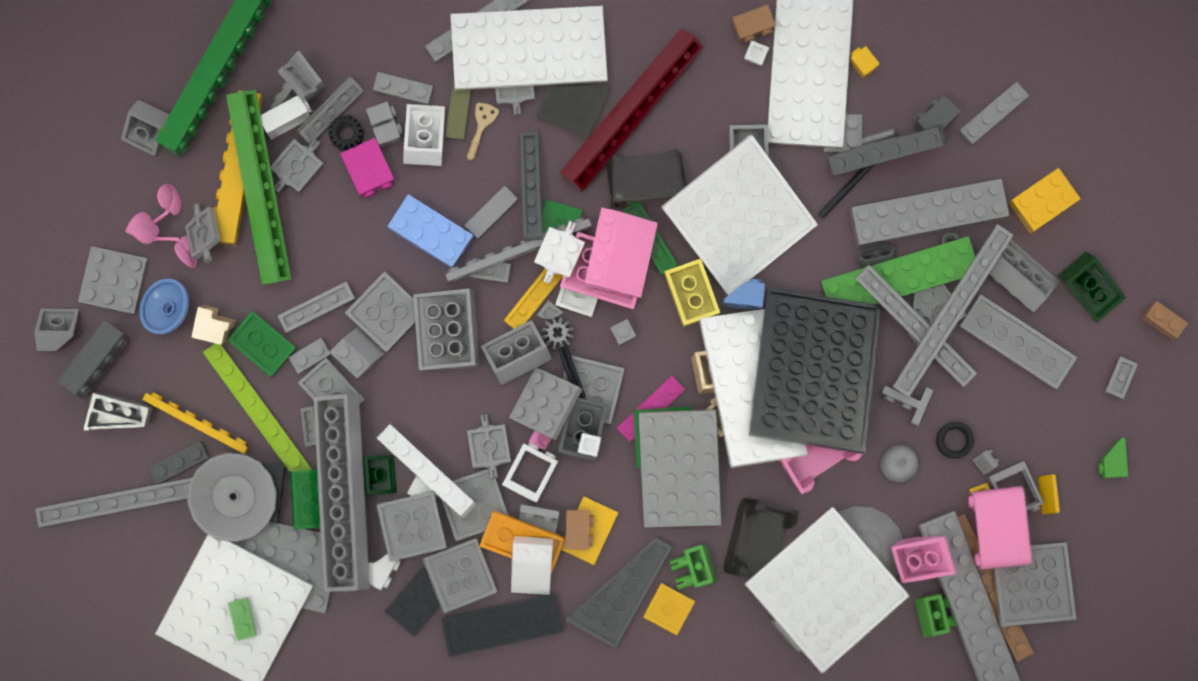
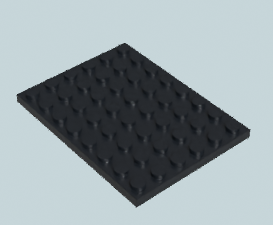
(815, 370)

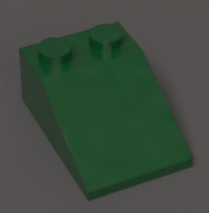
(1091, 286)

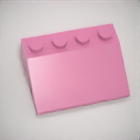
(620, 253)
(577, 279)

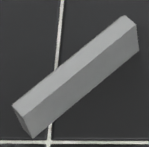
(491, 212)

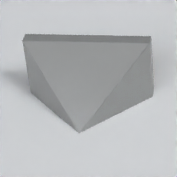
(308, 424)

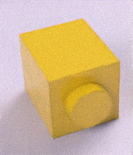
(863, 61)

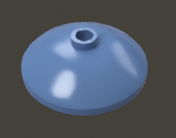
(164, 306)

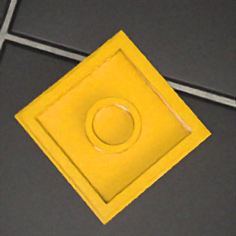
(669, 609)

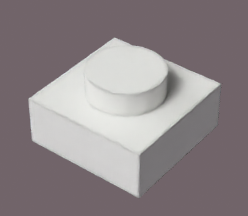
(756, 53)
(589, 445)

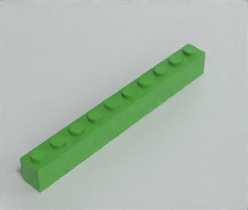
(258, 186)

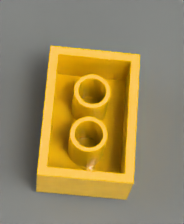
(1044, 200)

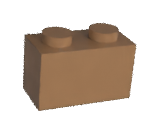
(753, 23)
(1164, 320)
(578, 530)

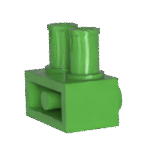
(700, 566)
(933, 615)

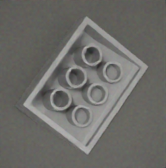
(446, 330)

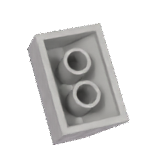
(516, 352)

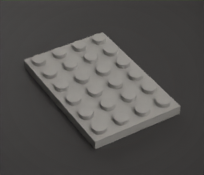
(680, 468)
(297, 553)

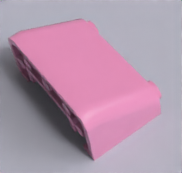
(818, 459)
(1001, 528)

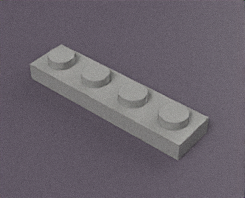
(330, 110)
(994, 113)
(316, 307)

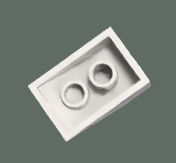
(424, 135)
(531, 565)

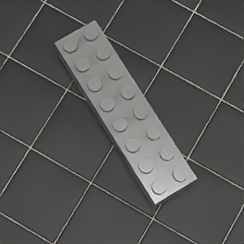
(929, 213)

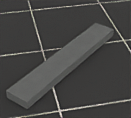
(531, 186)

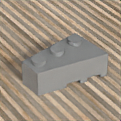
(116, 412)

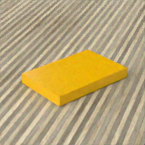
(603, 522)

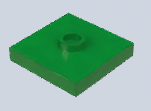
(558, 214)

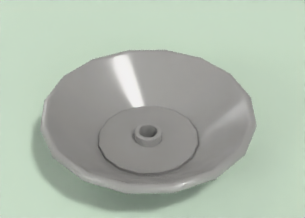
(211, 500)
(876, 532)

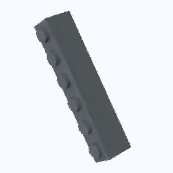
(887, 149)

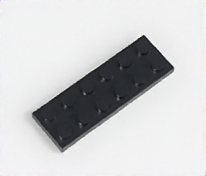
(502, 625)

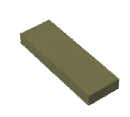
(458, 113)

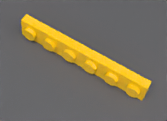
(204, 426)

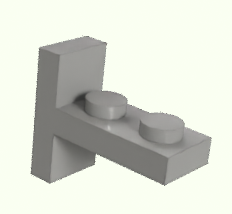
(295, 84)
(908, 402)

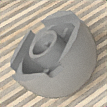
(899, 463)

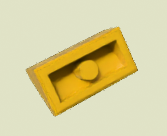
(1049, 494)

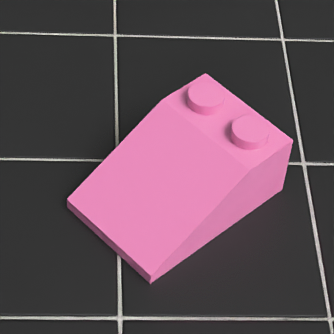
(923, 558)

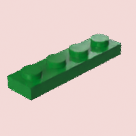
(660, 254)

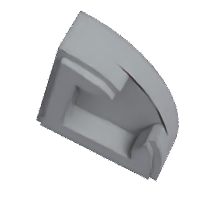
(549, 311)

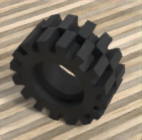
(338, 124)

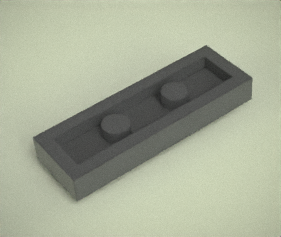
(179, 462)

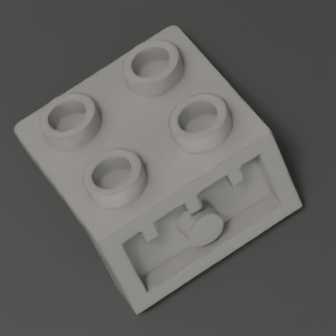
(540, 517)

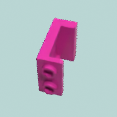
(368, 168)

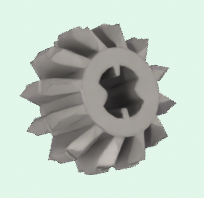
(564, 333)

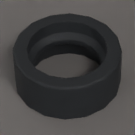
(969, 442)

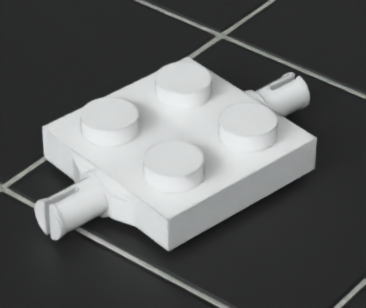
(559, 252)

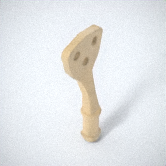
(482, 123)

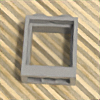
(1020, 467)

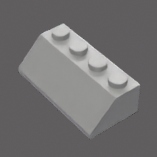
(1023, 276)

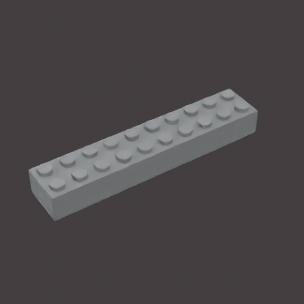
(341, 493)

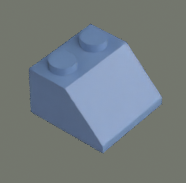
(747, 296)

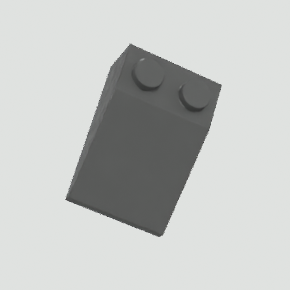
(585, 418)

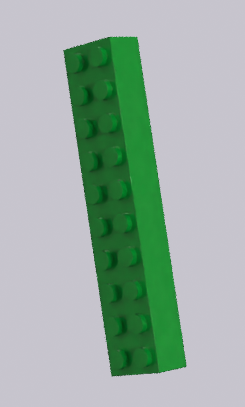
(211, 75)

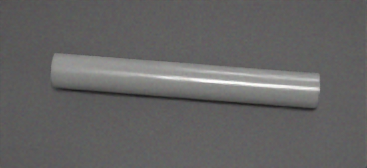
(877, 137)

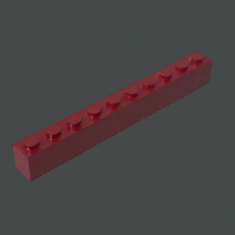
(631, 109)

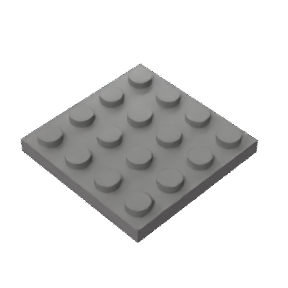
(1038, 590)

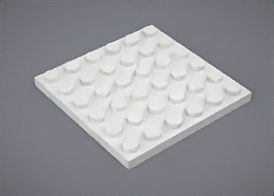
(739, 215)
(827, 589)
(201, 615)

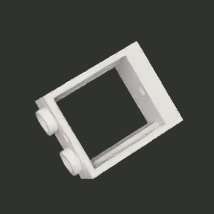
(285, 116)
(533, 449)

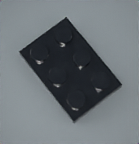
(414, 603)

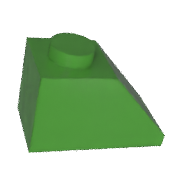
(1114, 461)

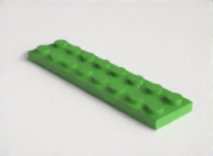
(908, 273)

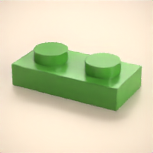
(242, 619)

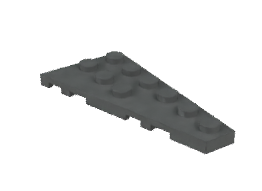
(616, 602)

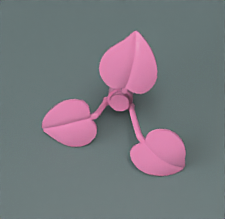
(146, 230)

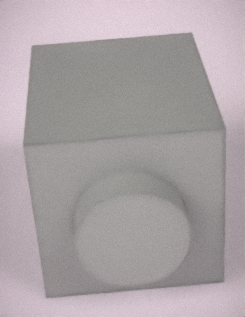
(622, 332)

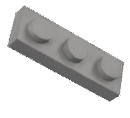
(403, 88)

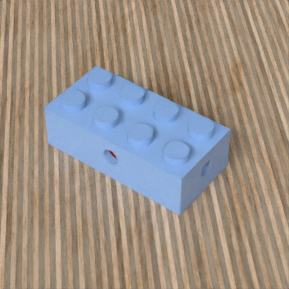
(430, 232)

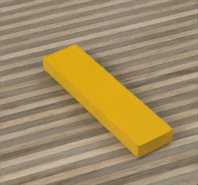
(531, 300)

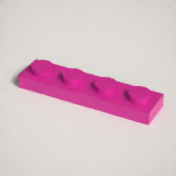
(659, 399)

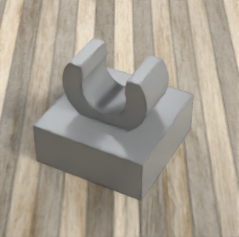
(985, 462)

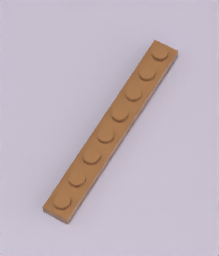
(1013, 635)

